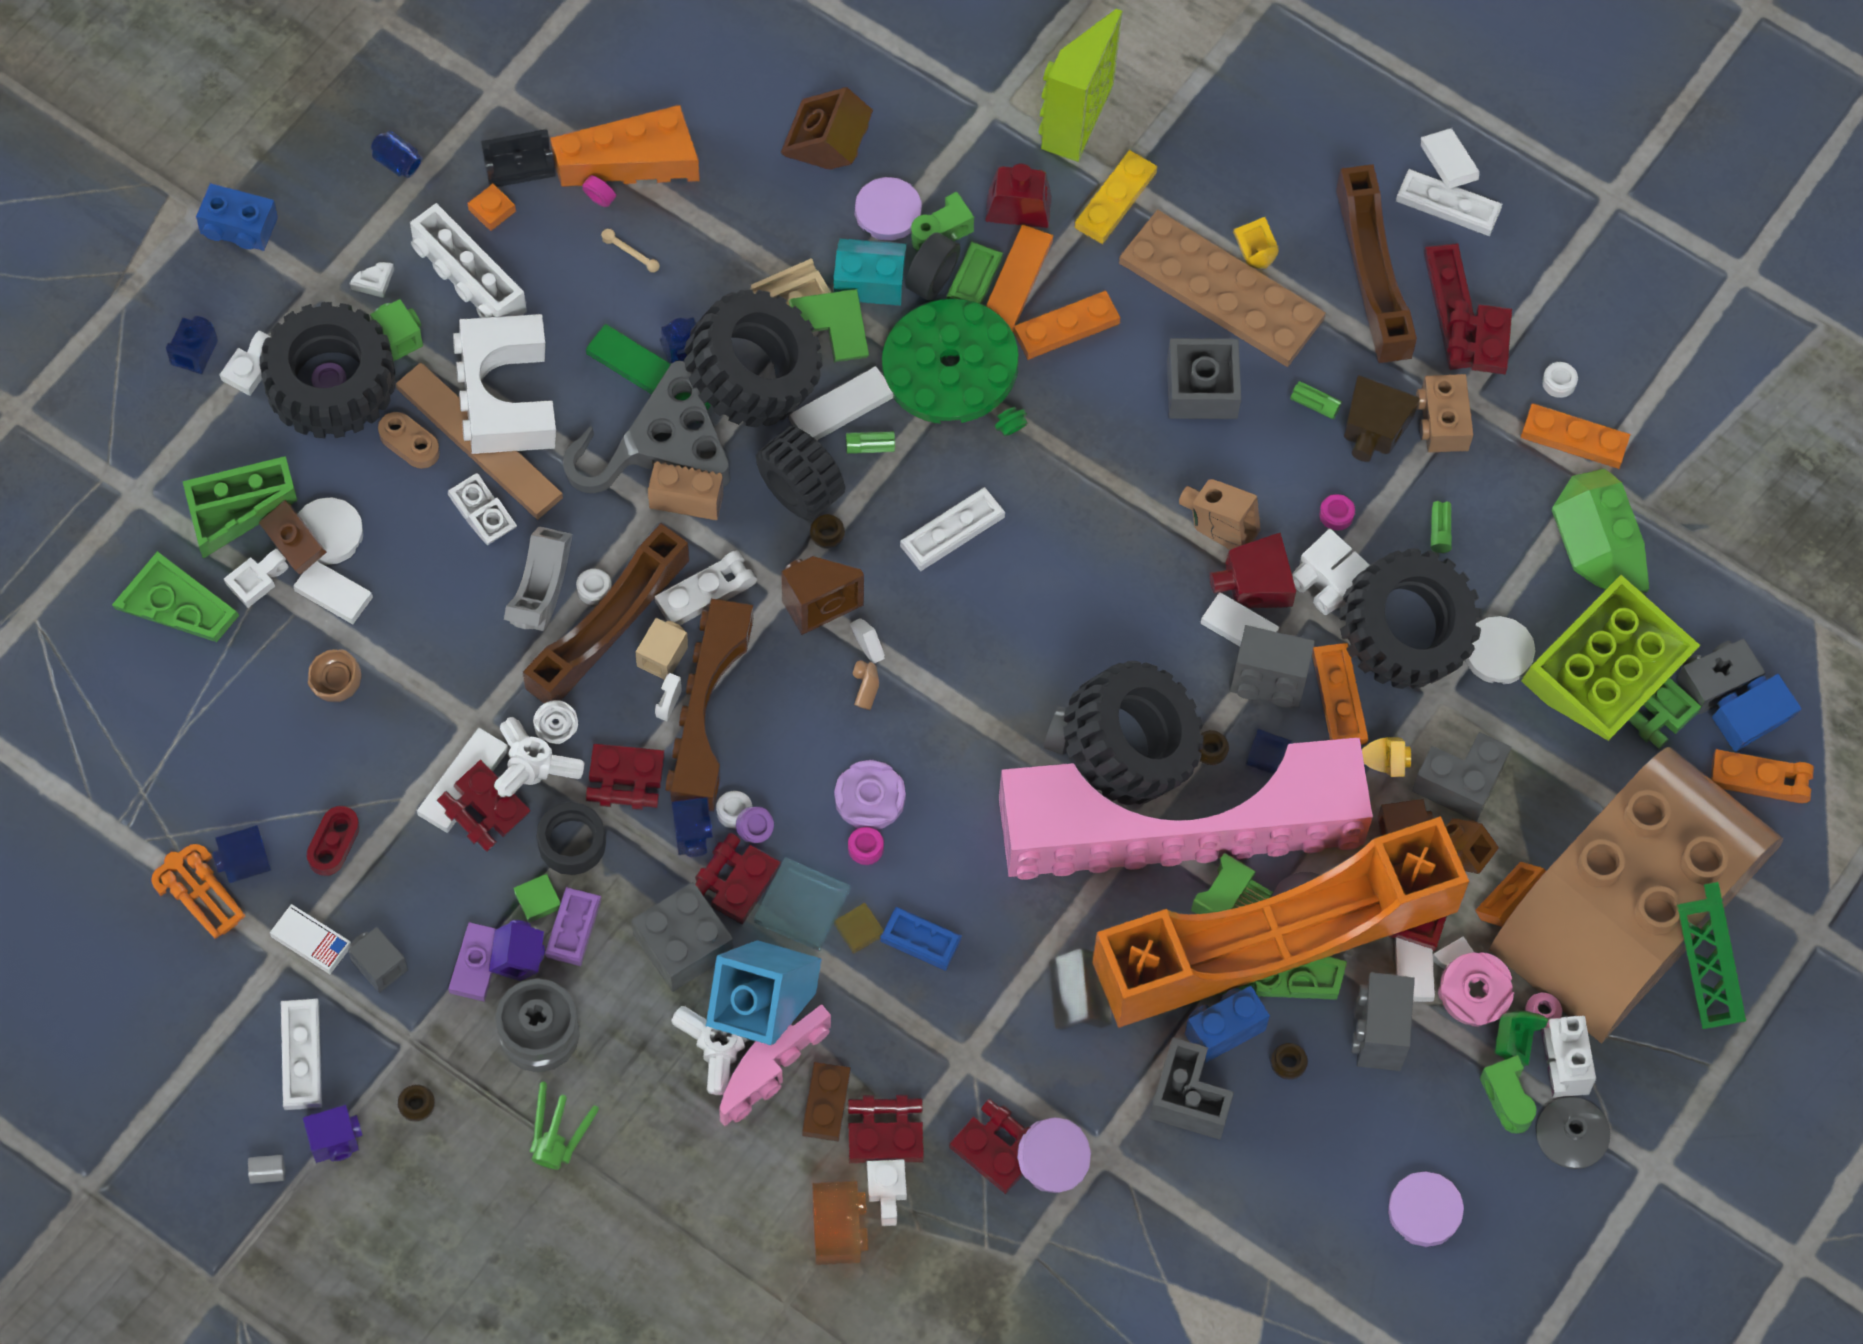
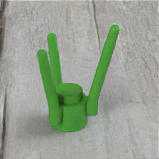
(551, 1149)

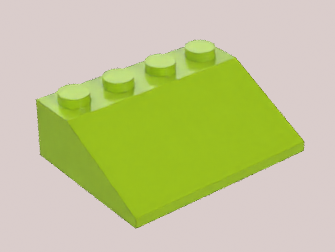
(1079, 88)
(1610, 660)

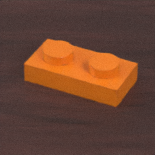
(1509, 893)

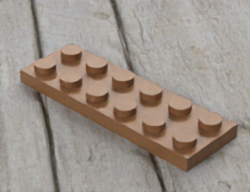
(1222, 288)

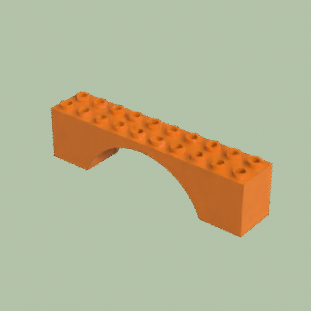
(1190, 957)

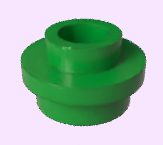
(1011, 421)

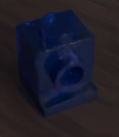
(675, 337)
(194, 352)
(692, 826)

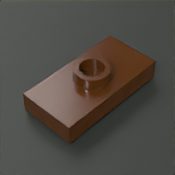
(292, 537)

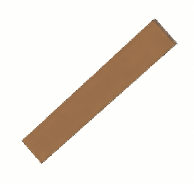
(506, 468)

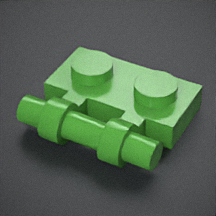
(1671, 708)

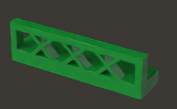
(1722, 952)

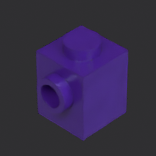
(517, 950)
(332, 1134)

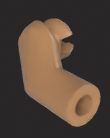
(870, 683)

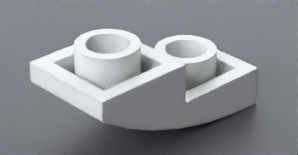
(481, 509)

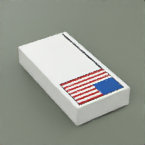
(310, 939)

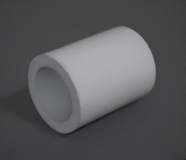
(266, 1169)

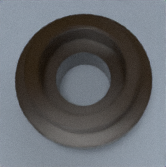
(827, 522)
(1217, 740)
(1292, 1051)
(412, 1093)

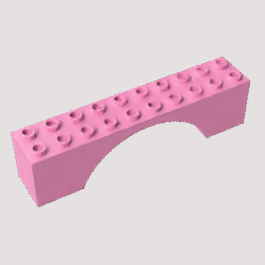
(1066, 826)

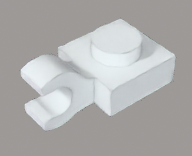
(243, 367)
(254, 580)
(887, 1185)

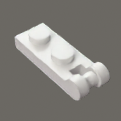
(694, 594)

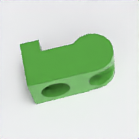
(951, 221)
(1506, 1095)

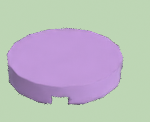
(887, 208)
(870, 795)
(1054, 1155)
(1425, 1209)

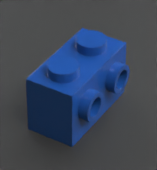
(236, 217)
(1756, 711)
(1228, 1022)

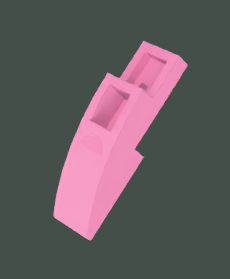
(760, 1069)

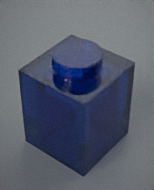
(241, 854)

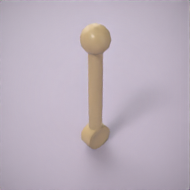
(608, 237)

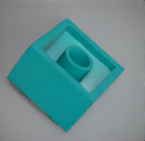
(872, 269)

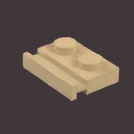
(794, 282)

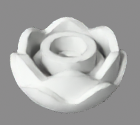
(555, 732)

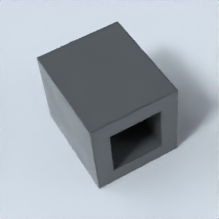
(377, 959)

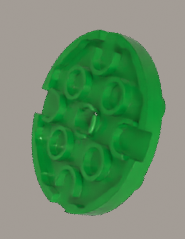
(954, 392)

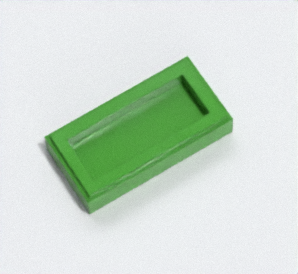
(975, 273)

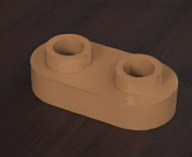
(406, 438)

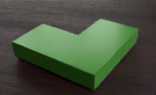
(841, 317)

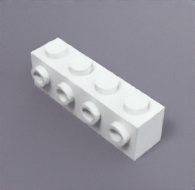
(465, 265)

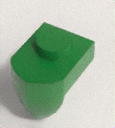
(1517, 1033)

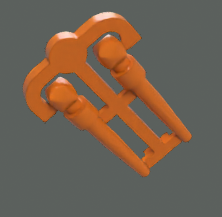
(175, 862)

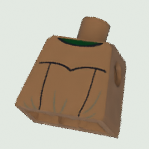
(1223, 513)

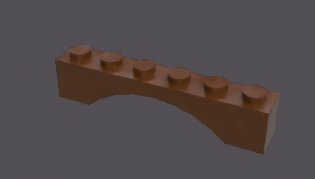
(1384, 305)
(725, 639)
(573, 655)

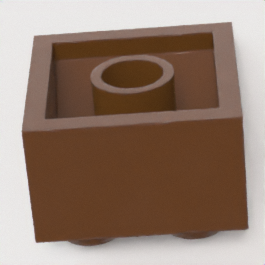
(828, 129)
(820, 591)

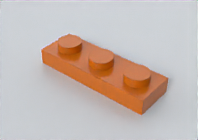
(1066, 325)
(1575, 436)
(1339, 692)

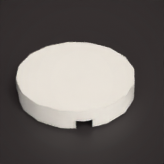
(335, 527)
(1502, 651)

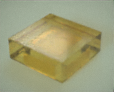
(859, 928)

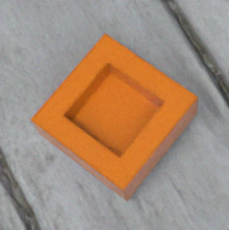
(491, 207)

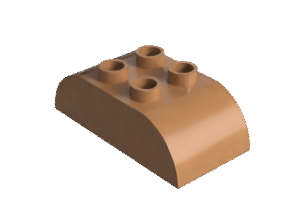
(1607, 909)

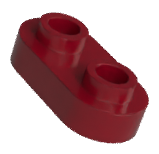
(331, 842)

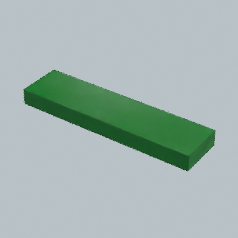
(630, 360)

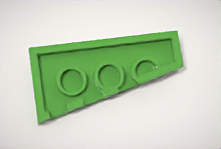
(1313, 980)

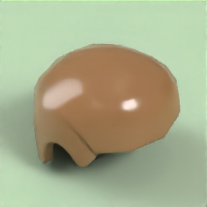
(334, 675)

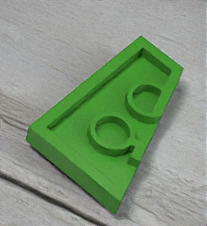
(175, 600)

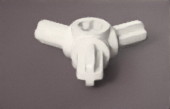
(531, 760)
(718, 1056)

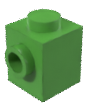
(400, 327)

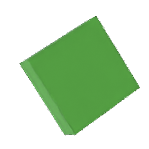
(537, 898)

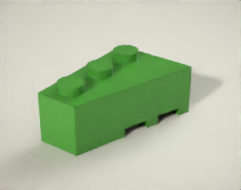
(236, 501)

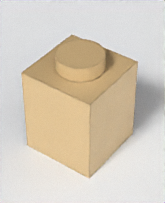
(662, 648)

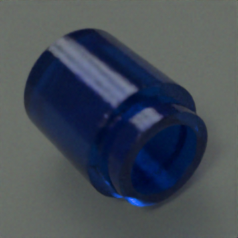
(396, 154)

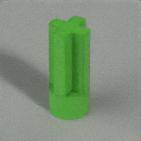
(1316, 400)
(870, 442)
(1441, 527)

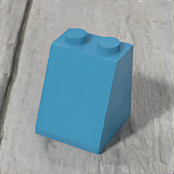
(761, 990)

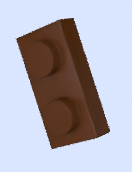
(826, 1101)

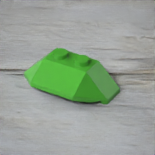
(1601, 530)

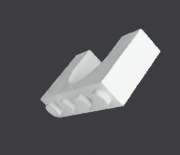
(492, 422)

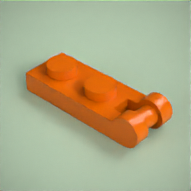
(1762, 776)

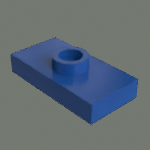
(920, 938)

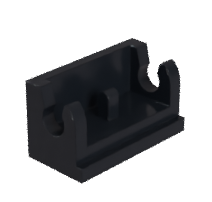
(518, 158)

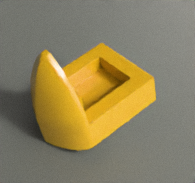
(1257, 243)
(1388, 756)

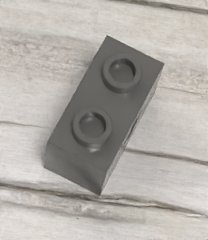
(1719, 674)

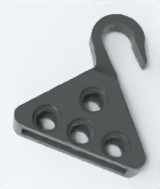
(659, 416)

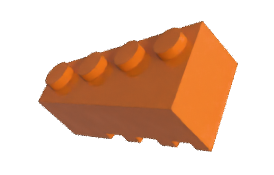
(628, 150)

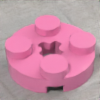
(1497, 988)

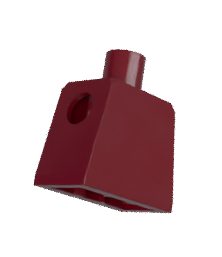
(1019, 197)
(1257, 574)

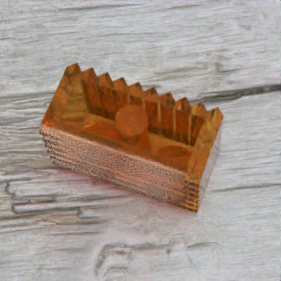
(837, 1222)

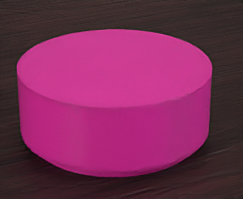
(598, 191)
(1337, 512)
(865, 845)

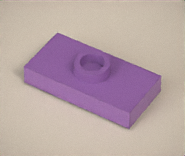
(573, 926)
(471, 972)

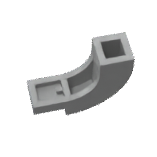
(541, 580)

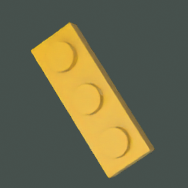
(1115, 197)

